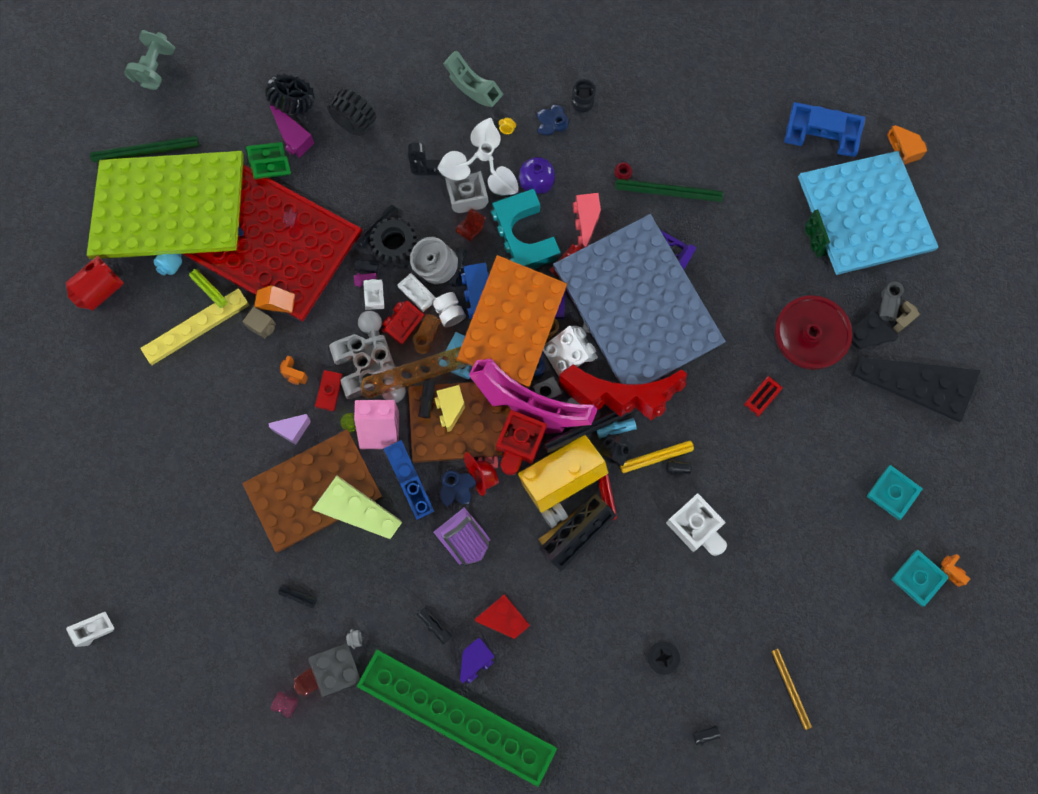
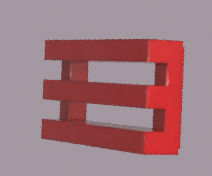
(753, 407)

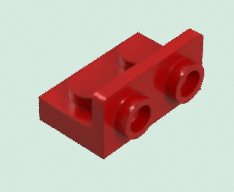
(402, 321)

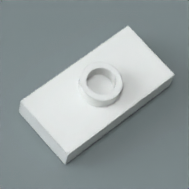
(416, 292)

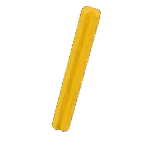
(657, 456)

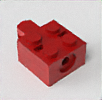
(520, 441)

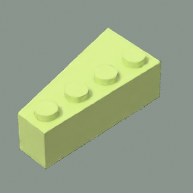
(353, 507)

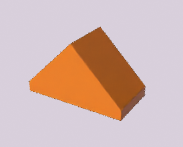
(274, 299)

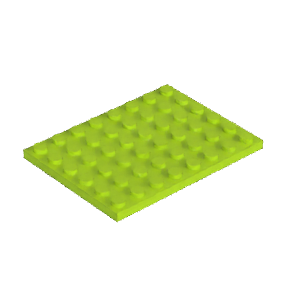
(166, 205)

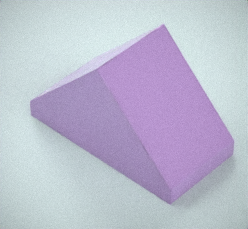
(291, 428)

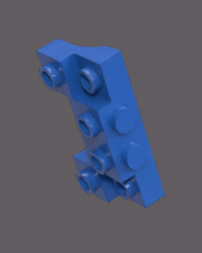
(826, 124)

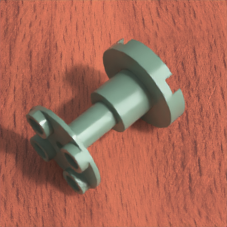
(145, 69)

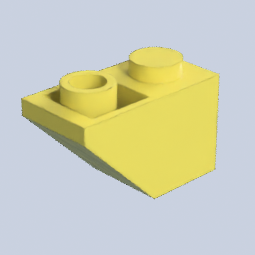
(451, 404)

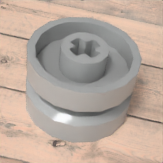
(433, 260)

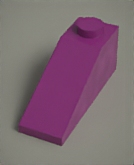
(295, 137)

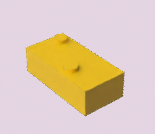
(563, 473)

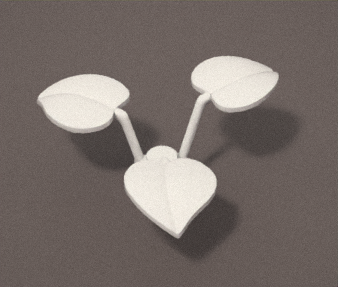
(487, 139)

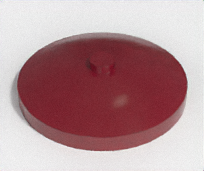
(813, 332)

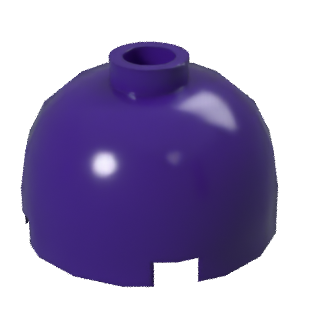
(537, 175)

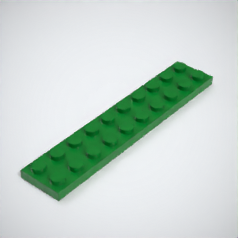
(457, 718)

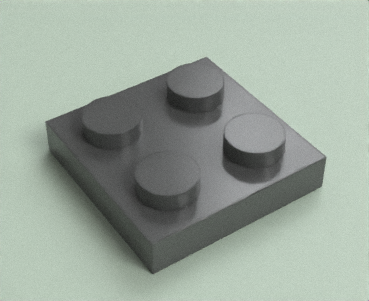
(334, 670)

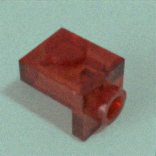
(471, 225)
(305, 683)

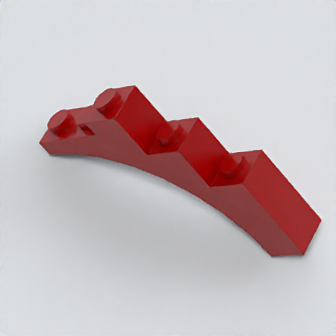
(621, 398)

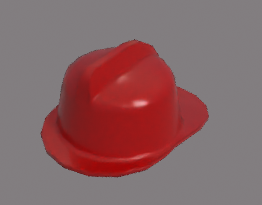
(482, 472)

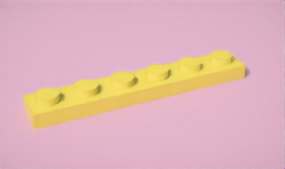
(193, 327)

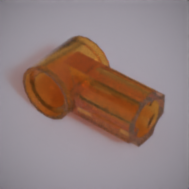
(426, 332)

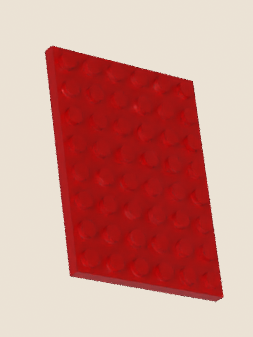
(280, 256)

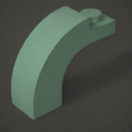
(480, 90)

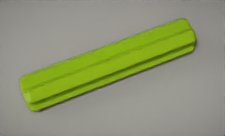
(208, 288)

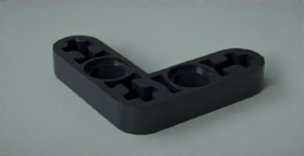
(419, 163)

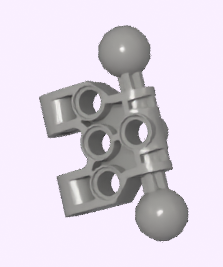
(344, 352)

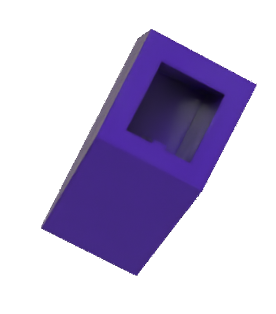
(474, 658)

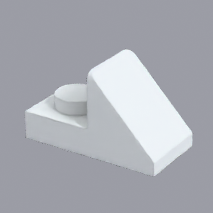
(92, 628)

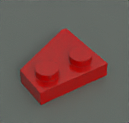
(503, 618)

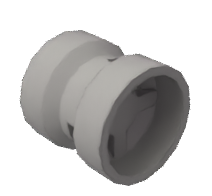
(554, 515)

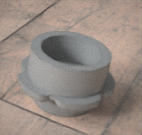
(354, 638)

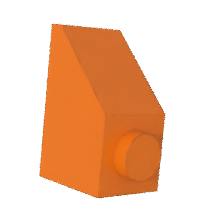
(907, 143)

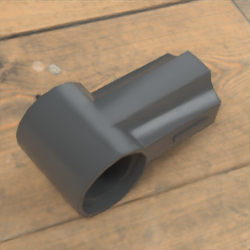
(890, 302)

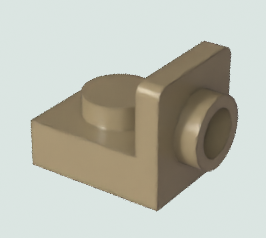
(909, 314)

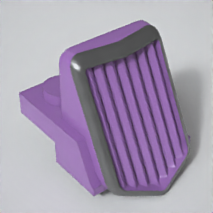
(463, 538)

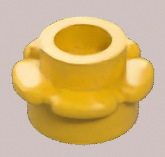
(507, 125)

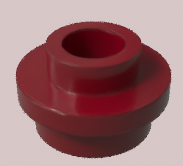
(623, 167)

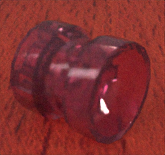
(284, 704)

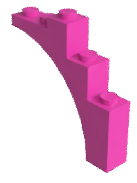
(503, 390)

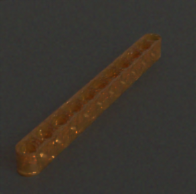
(417, 375)

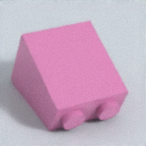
(376, 423)

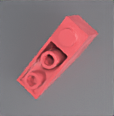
(588, 213)

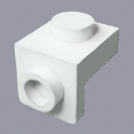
(373, 294)

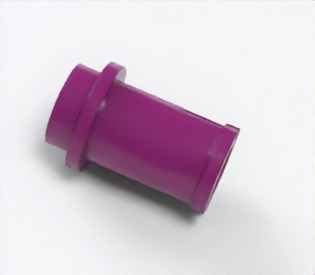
(359, 279)

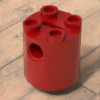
(92, 285)

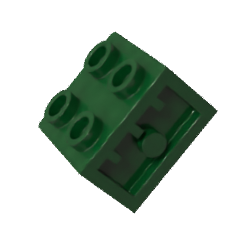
(817, 233)

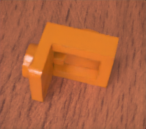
(293, 375)

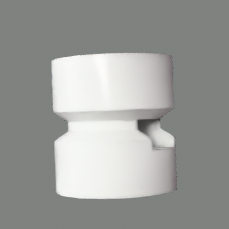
(447, 307)

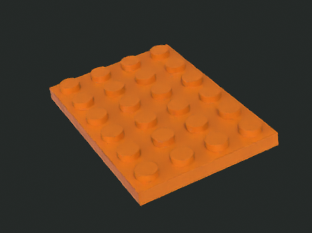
(512, 319)

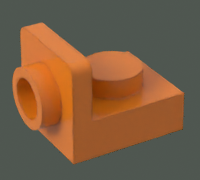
(955, 573)

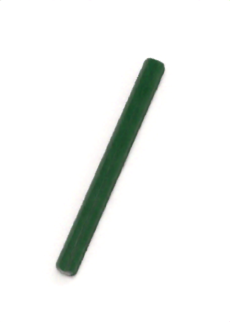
(143, 149)
(669, 190)

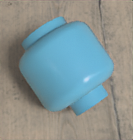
(167, 263)

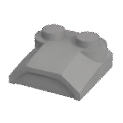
(467, 193)

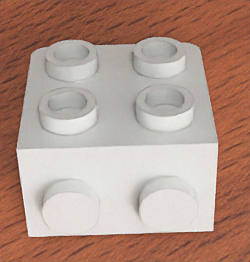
(569, 348)

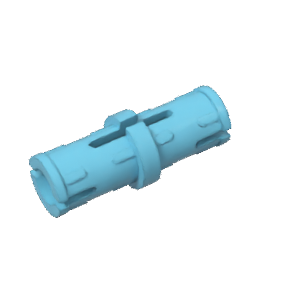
(617, 428)

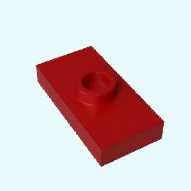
(329, 390)

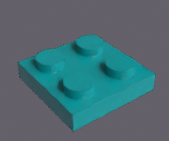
(894, 492)
(920, 578)

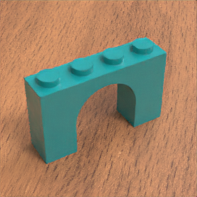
(507, 213)

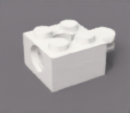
(697, 526)

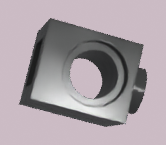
(550, 385)

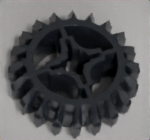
(289, 94)

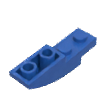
(408, 479)

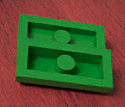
(267, 160)

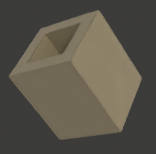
(259, 323)

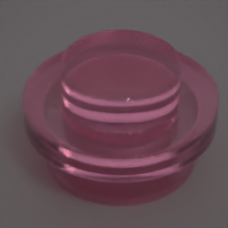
(289, 218)

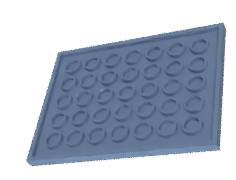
(639, 303)

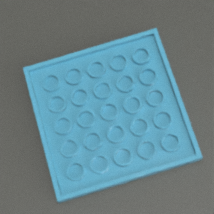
(868, 212)

